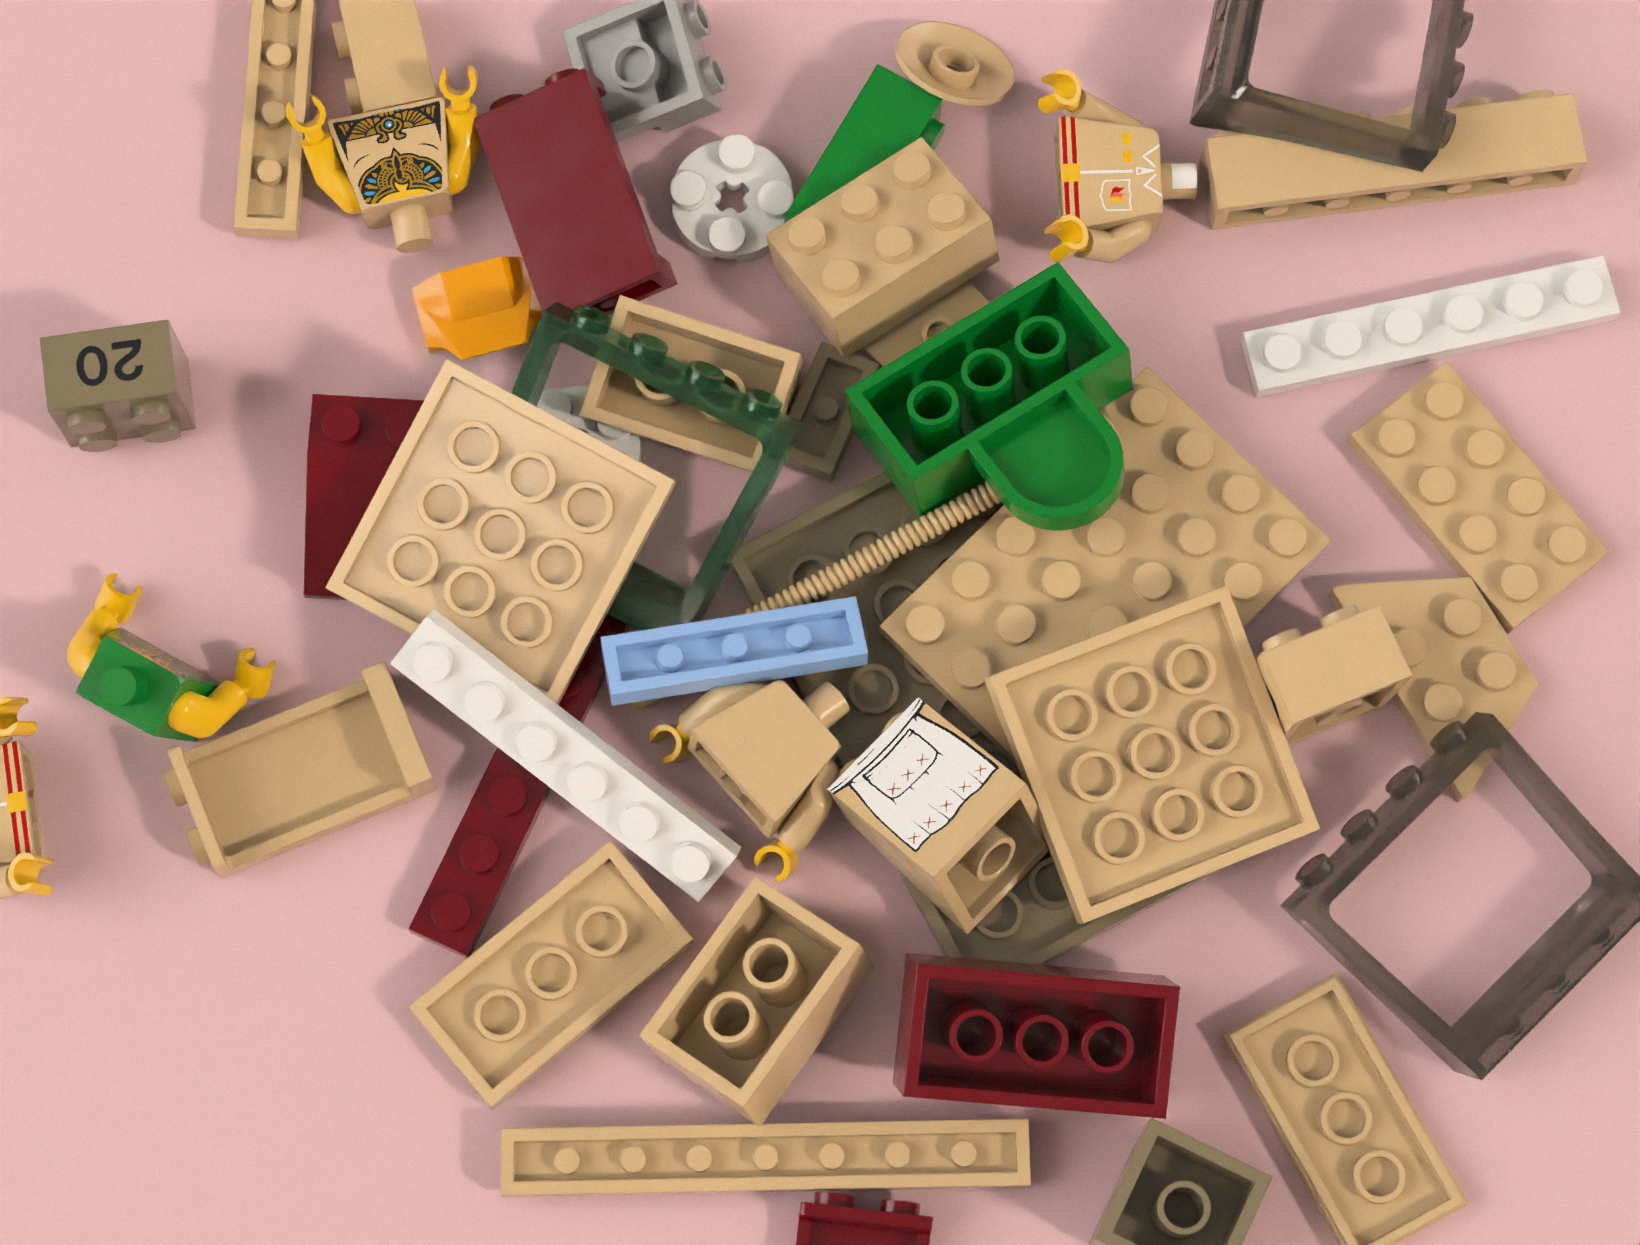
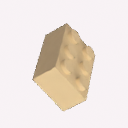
(883, 247)
(757, 1000)

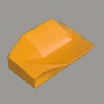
(478, 307)

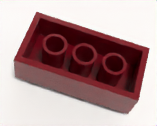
(1035, 1036)

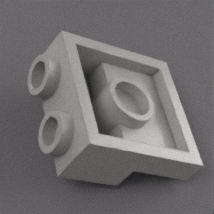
(649, 64)

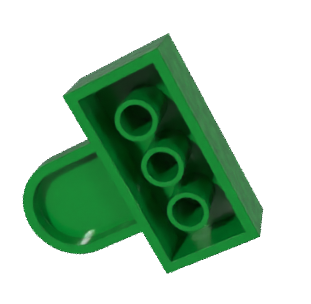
(1007, 404)

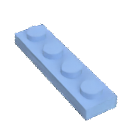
(734, 650)

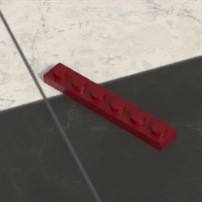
(497, 827)

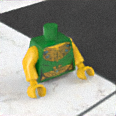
(148, 683)

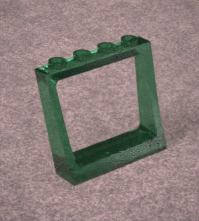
(645, 596)

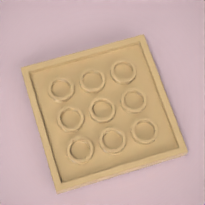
(502, 528)
(1152, 754)

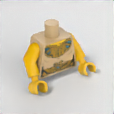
(396, 160)

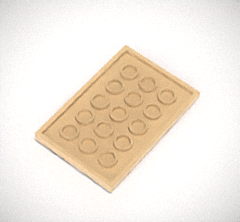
(1181, 527)

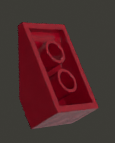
(346, 461)

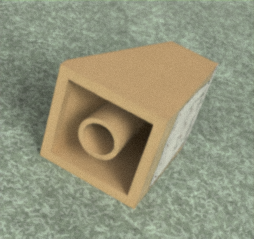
(942, 813)

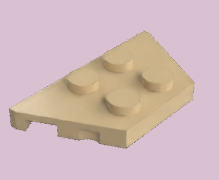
(1455, 657)

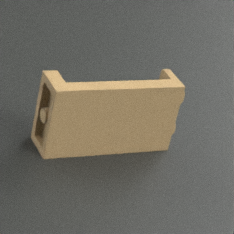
(300, 774)

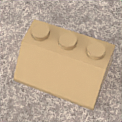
(652, 414)

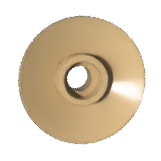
(954, 63)

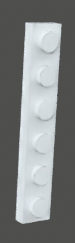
(1429, 326)
(566, 755)

